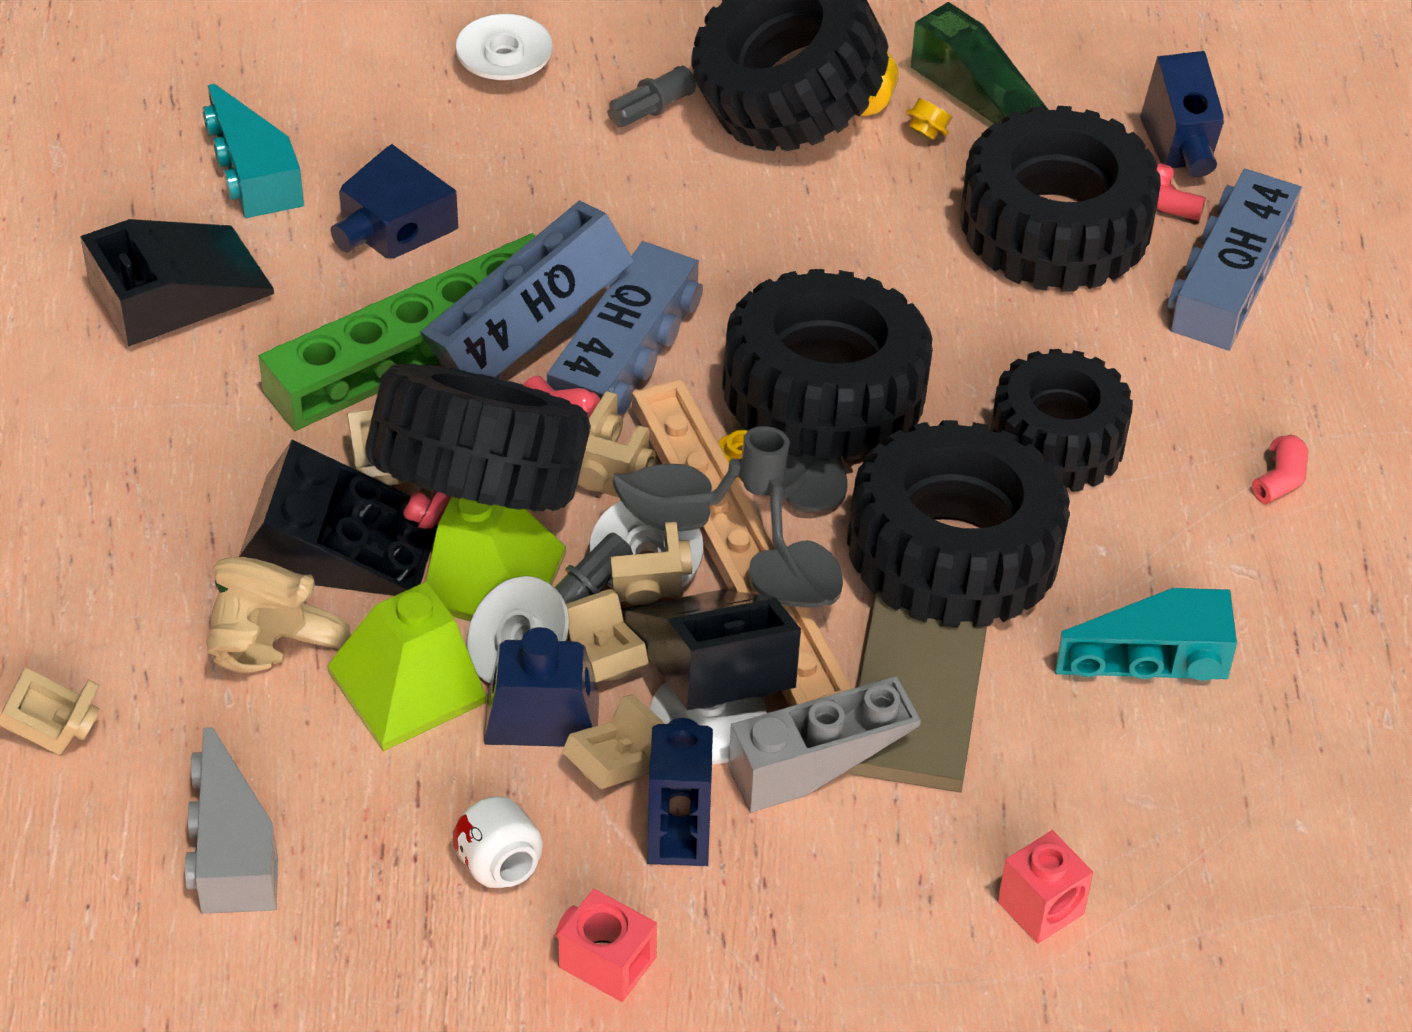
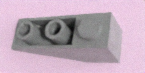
(814, 742)
(235, 837)

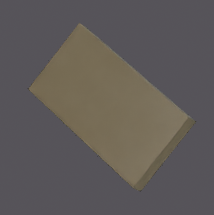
(941, 679)

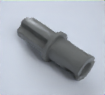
(652, 96)
(593, 570)

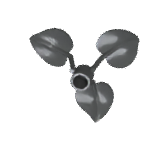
(795, 574)

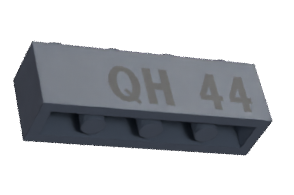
(1234, 259)
(530, 293)
(630, 325)

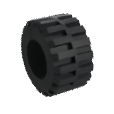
(1066, 411)

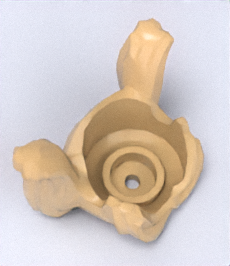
(259, 606)

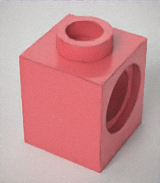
(1045, 886)
(610, 966)

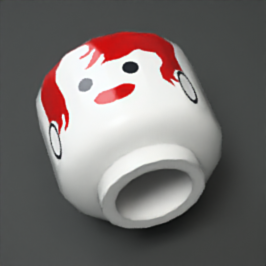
(497, 842)

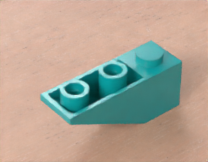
(257, 155)
(1160, 636)

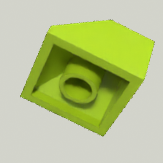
(485, 546)
(407, 668)

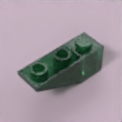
(970, 64)

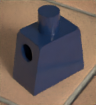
(1183, 112)
(394, 206)
(540, 691)
(680, 768)

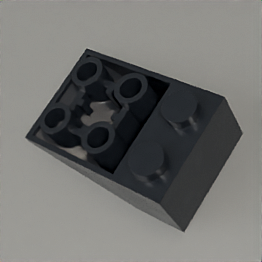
(169, 274)
(336, 526)
(719, 645)

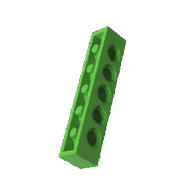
(348, 356)

